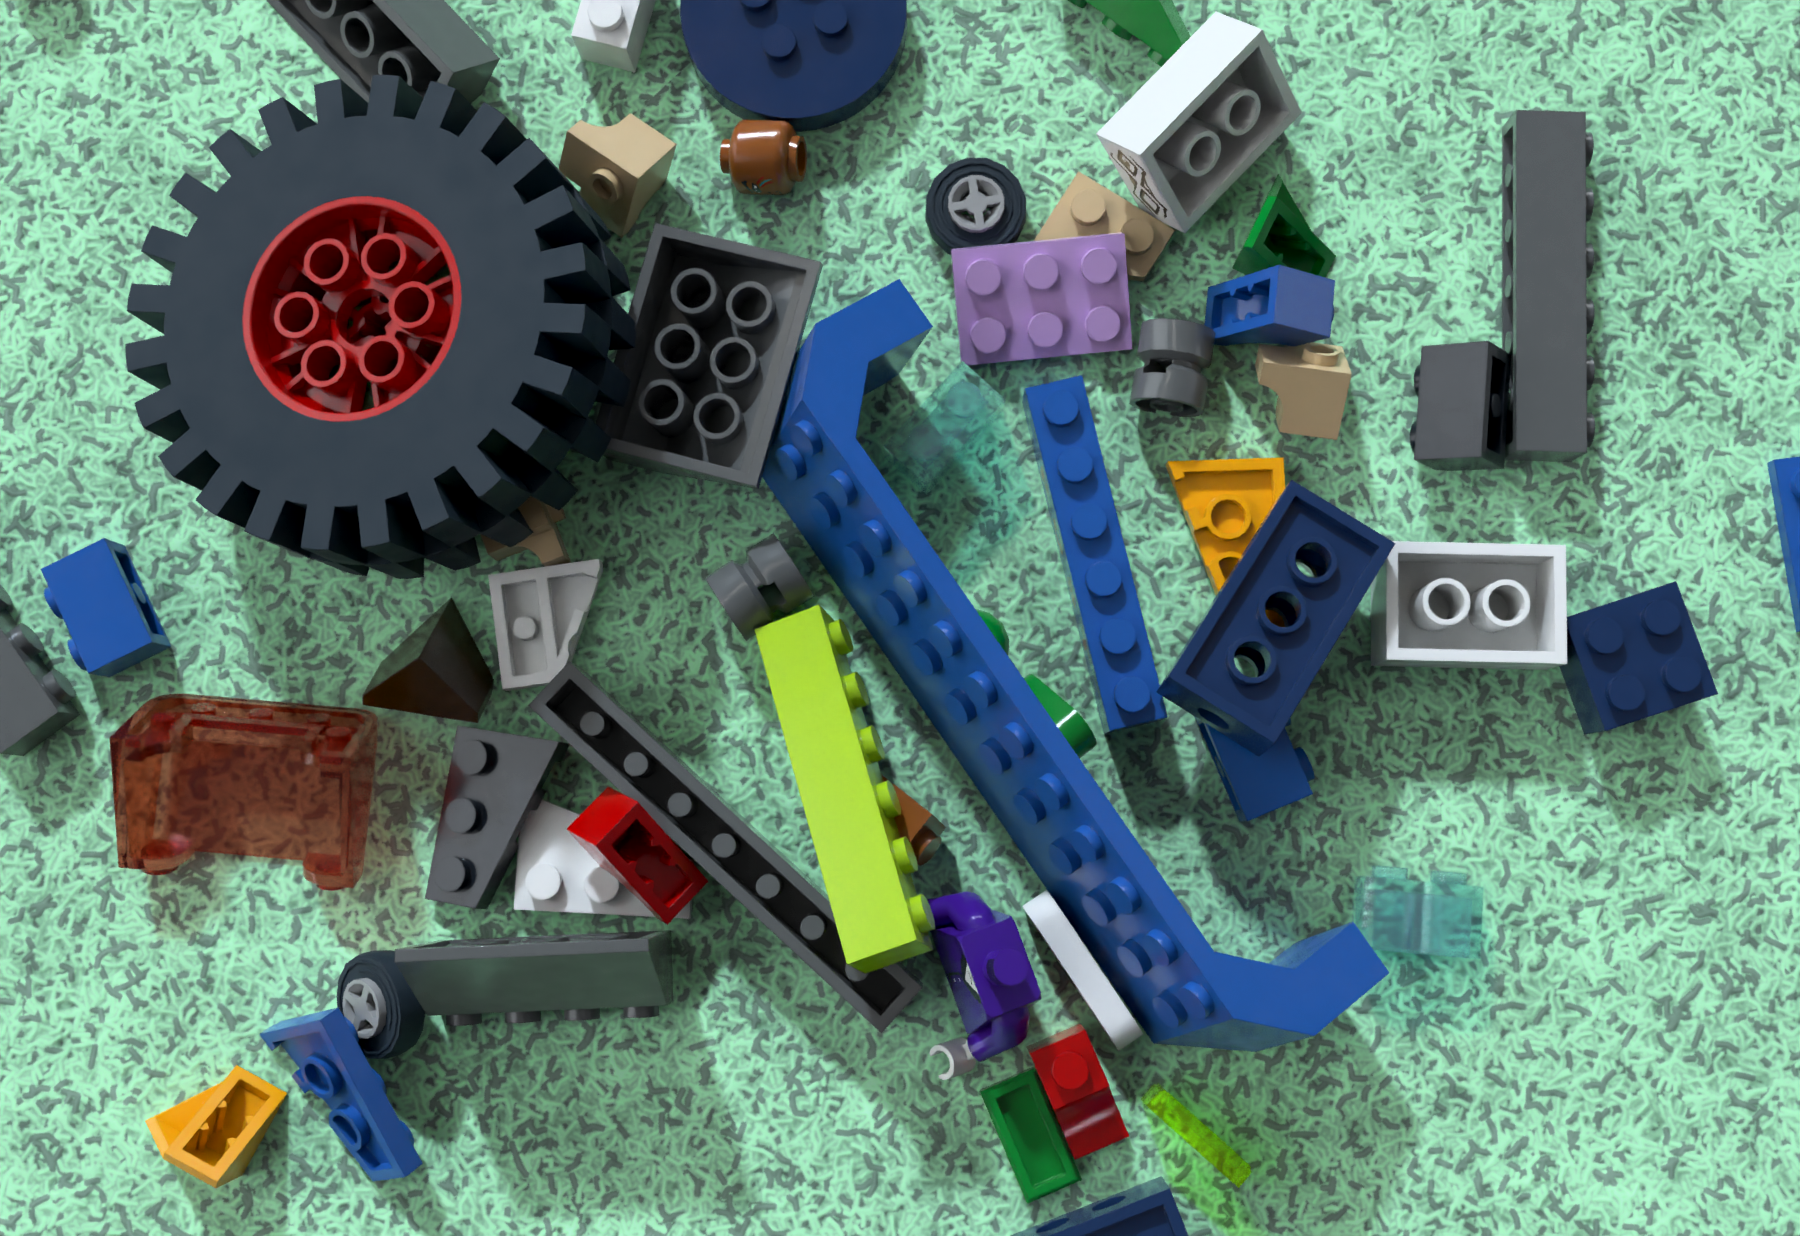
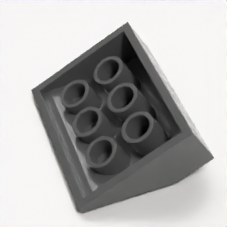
(709, 356)
(541, 975)

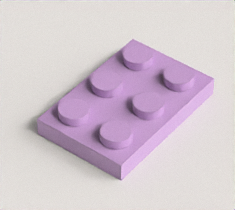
(1042, 298)

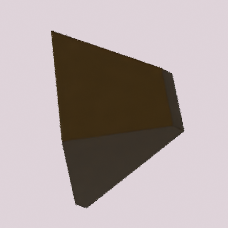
(434, 672)

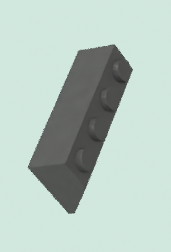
(396, 38)

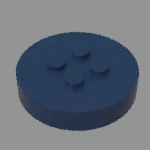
(795, 57)

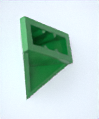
(1282, 238)

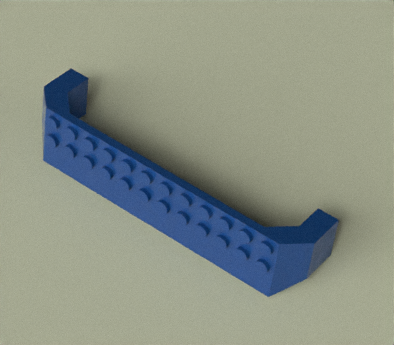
(1004, 733)

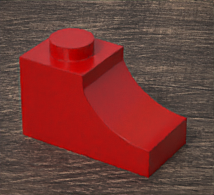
(637, 853)
(1078, 1091)

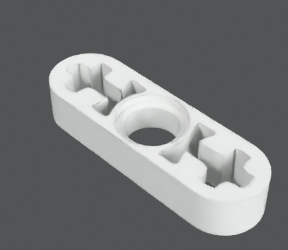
(1082, 970)

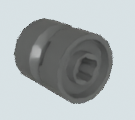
(1176, 379)
(766, 566)

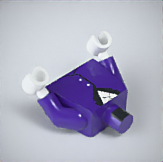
(987, 978)

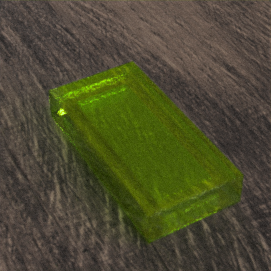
(1197, 1134)

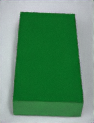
(1030, 1135)

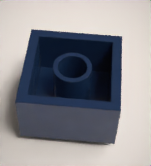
(1634, 660)

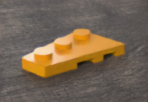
(1225, 508)

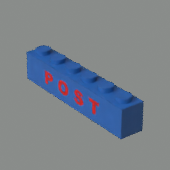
(1093, 555)

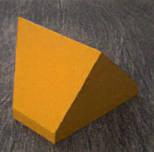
(218, 1128)

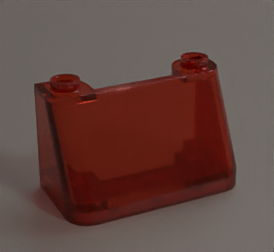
(244, 784)

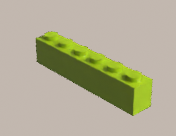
(844, 791)

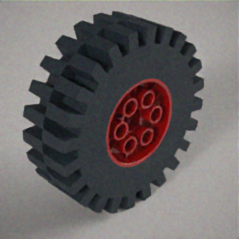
(267, 306)

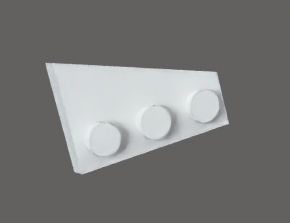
(562, 876)

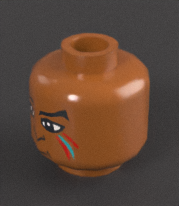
(764, 157)

